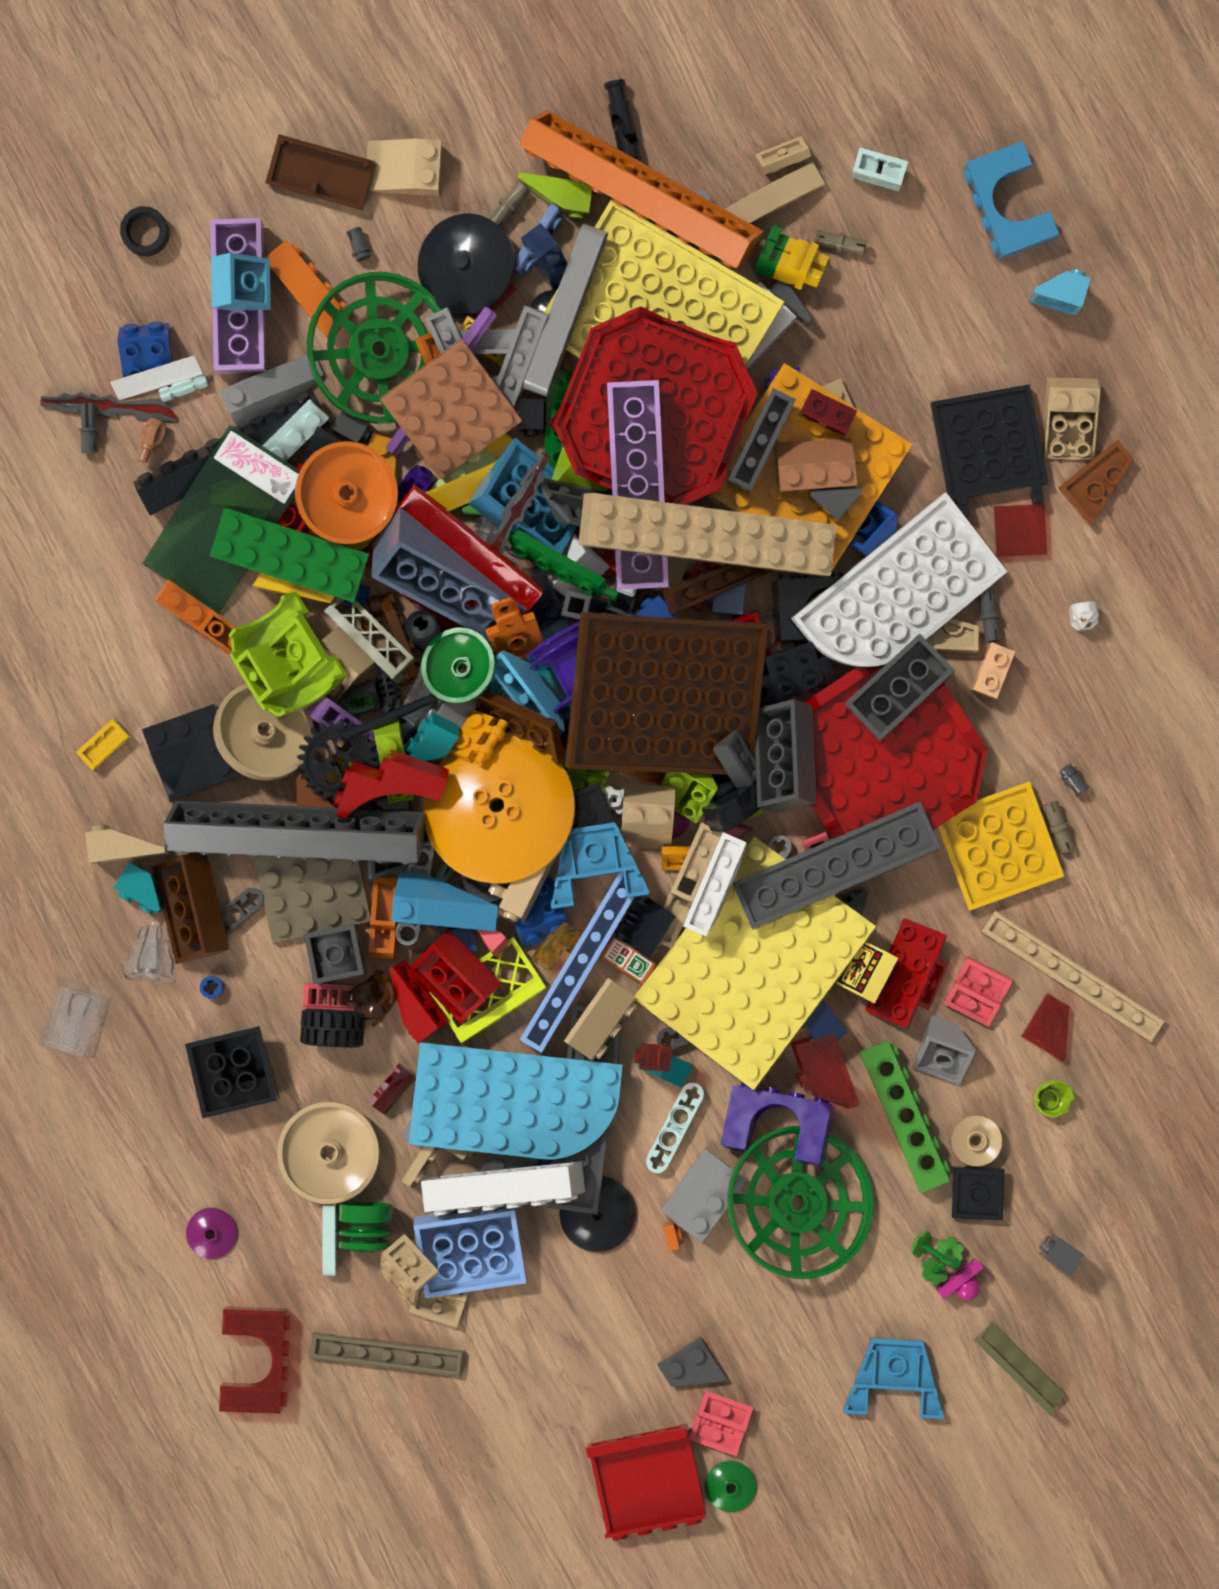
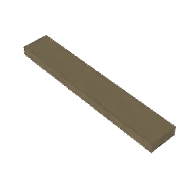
(386, 1354)

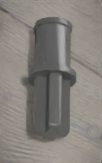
(88, 429)

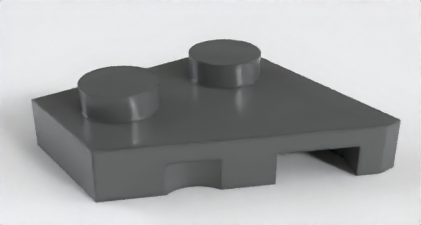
(691, 1366)

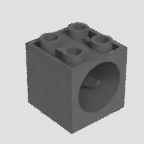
(335, 953)

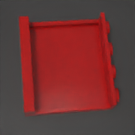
(647, 1482)

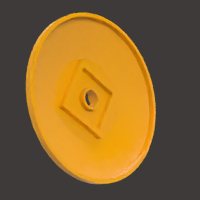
(518, 838)

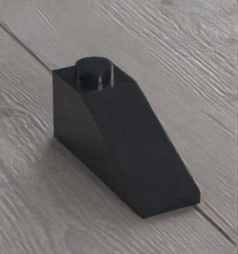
(731, 808)

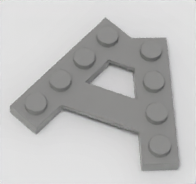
(516, 343)

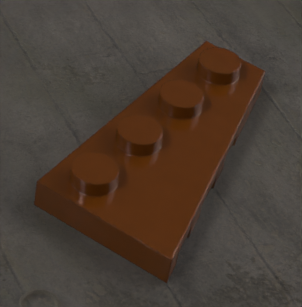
(524, 723)

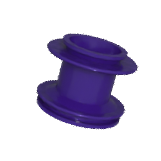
(560, 655)

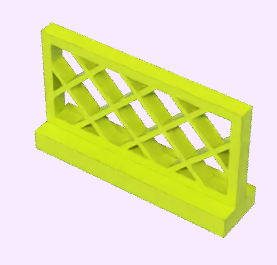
(505, 1004)

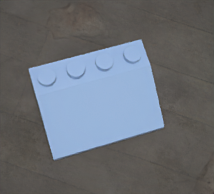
(471, 1250)

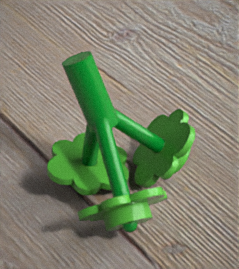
(948, 1252)

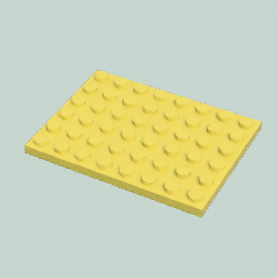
(673, 280)
(748, 989)

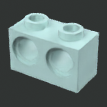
(879, 169)

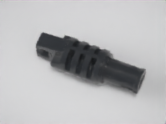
(388, 690)

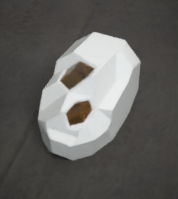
(1084, 615)

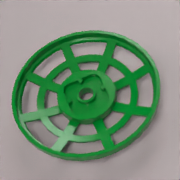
(364, 336)
(812, 1210)

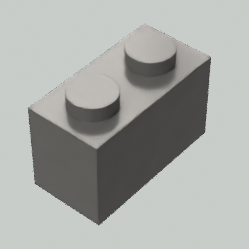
(1060, 1253)

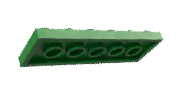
(289, 554)

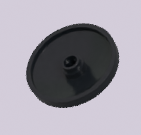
(467, 263)

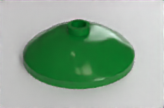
(444, 660)

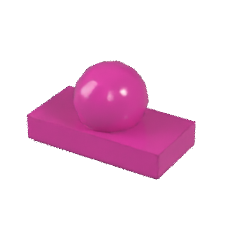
(963, 1282)

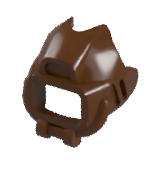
(370, 999)

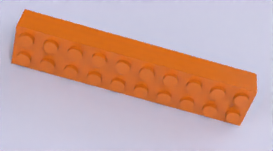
(641, 189)

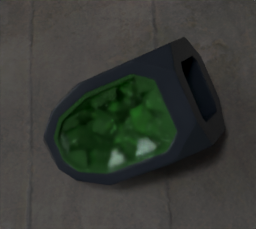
(361, 698)

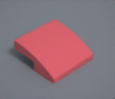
(978, 991)
(720, 1423)

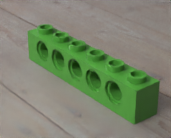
(925, 1178)

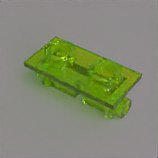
(581, 776)

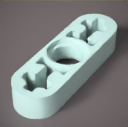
(329, 1240)

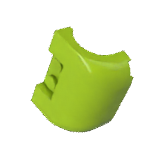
(284, 659)

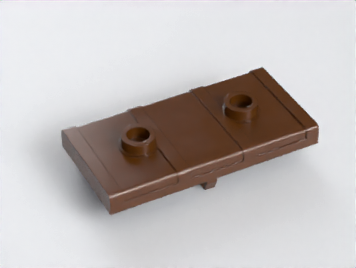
(320, 172)

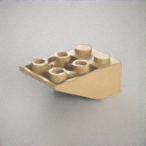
(1071, 418)

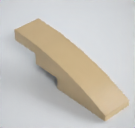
(777, 194)

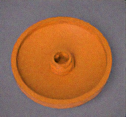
(346, 492)

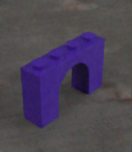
(748, 1105)

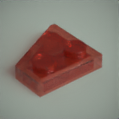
(1049, 1027)

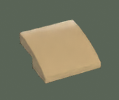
(440, 1309)

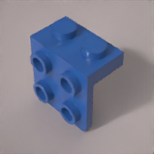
(143, 347)
(541, 918)

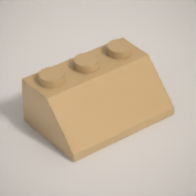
(601, 1020)

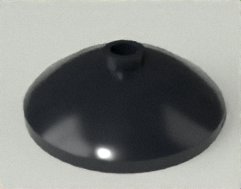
(610, 1230)

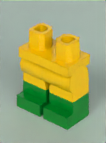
(791, 260)

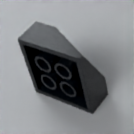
(188, 753)
(232, 1072)

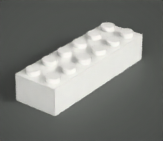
(502, 1187)

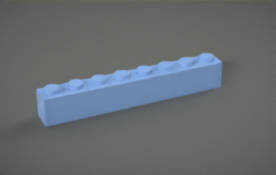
(578, 966)

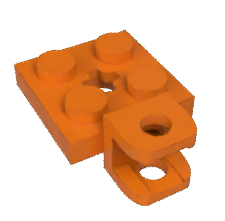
(513, 626)

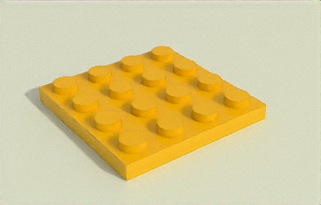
(1000, 847)

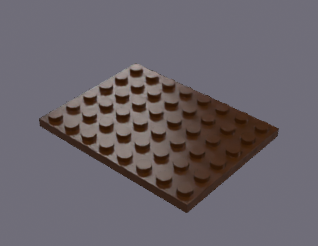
(663, 692)

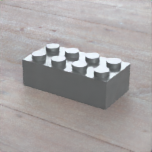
(899, 688)
(785, 757)

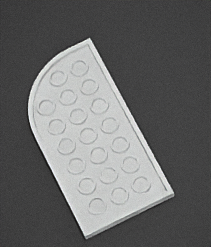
(902, 588)

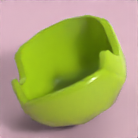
(1053, 1098)

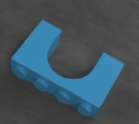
(1007, 235)

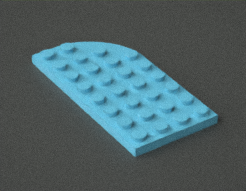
(511, 1102)

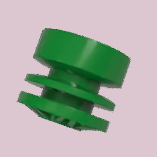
(365, 1226)

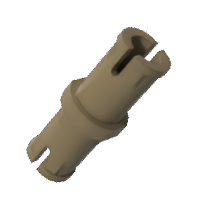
(509, 204)
(840, 242)
(1059, 826)

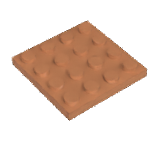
(451, 409)

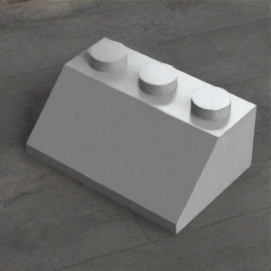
(702, 1195)

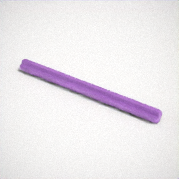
(471, 338)

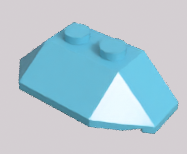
(525, 687)

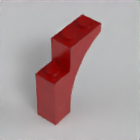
(395, 776)

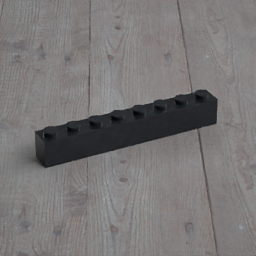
(175, 478)

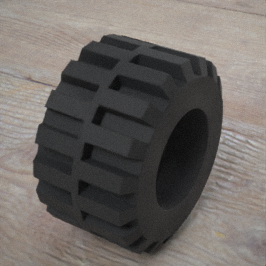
(332, 1028)

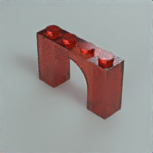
(271, 1328)

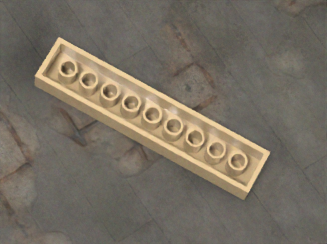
(707, 534)

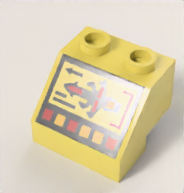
(868, 972)

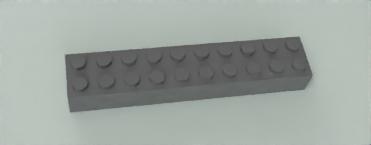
(294, 832)

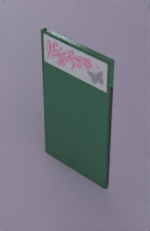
(237, 477)

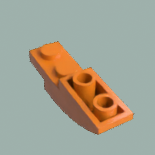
(195, 614)

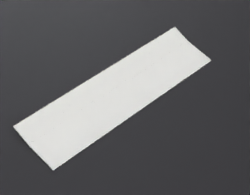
(156, 377)

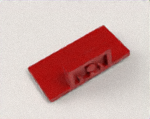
(914, 975)

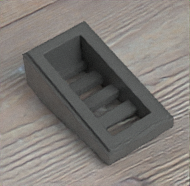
(792, 302)

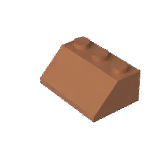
(815, 466)

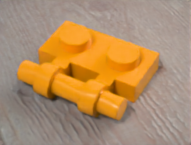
(474, 733)

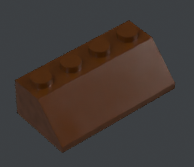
(191, 907)

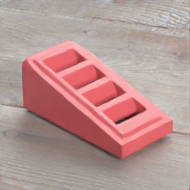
(494, 940)
(307, 997)

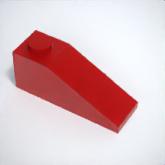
(416, 1005)

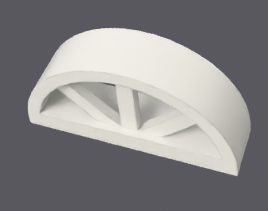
(716, 884)

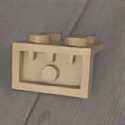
(406, 1268)

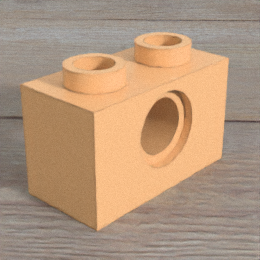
(992, 671)

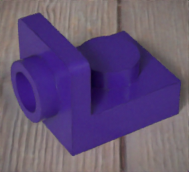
(419, 476)

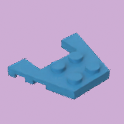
(592, 853)
(895, 1366)

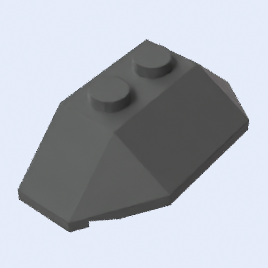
(566, 500)

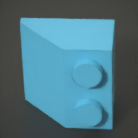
(240, 282)
(1063, 292)

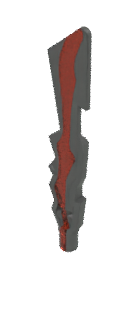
(110, 407)
(518, 503)

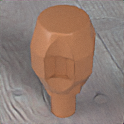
(151, 438)

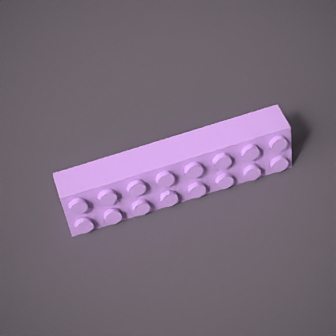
(637, 470)

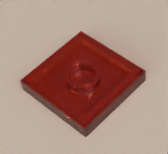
(1020, 530)

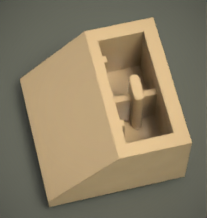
(350, 656)

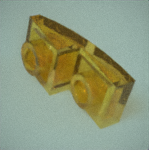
(561, 939)

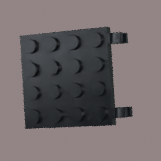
(989, 444)

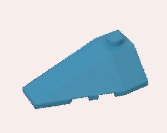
(436, 903)

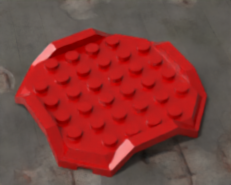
(701, 395)
(925, 759)

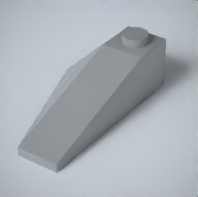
(268, 389)

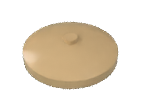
(257, 740)
(328, 1152)

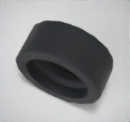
(127, 222)

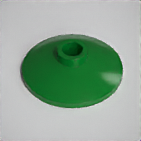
(727, 1473)

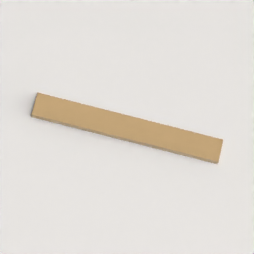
(1073, 976)

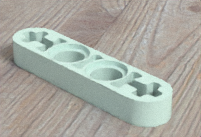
(672, 1126)

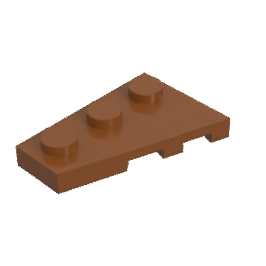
(1096, 481)

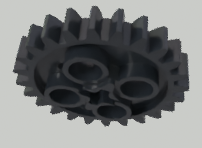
(316, 769)

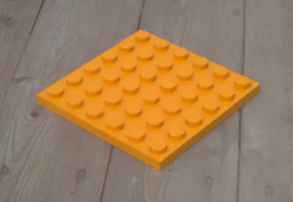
(875, 452)

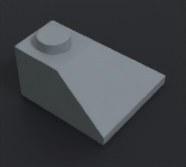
(944, 1051)

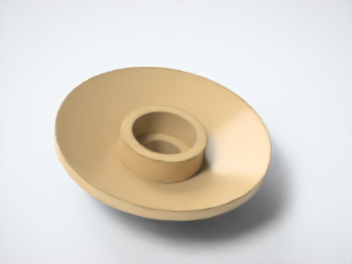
(989, 1144)

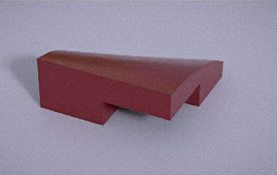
(392, 1089)

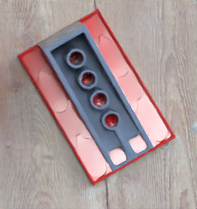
(446, 566)

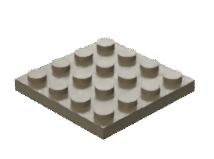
(310, 895)

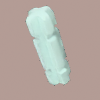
(183, 387)

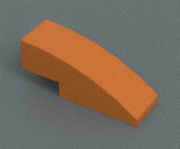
(382, 929)

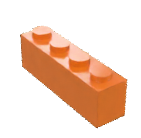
(302, 282)

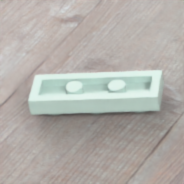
(297, 430)

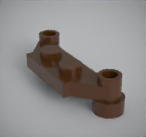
(384, 605)

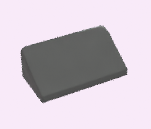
(736, 759)

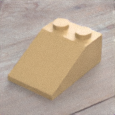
(406, 166)
(648, 816)
(113, 845)

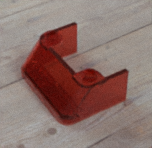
(824, 1070)

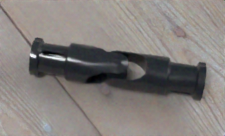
(620, 111)

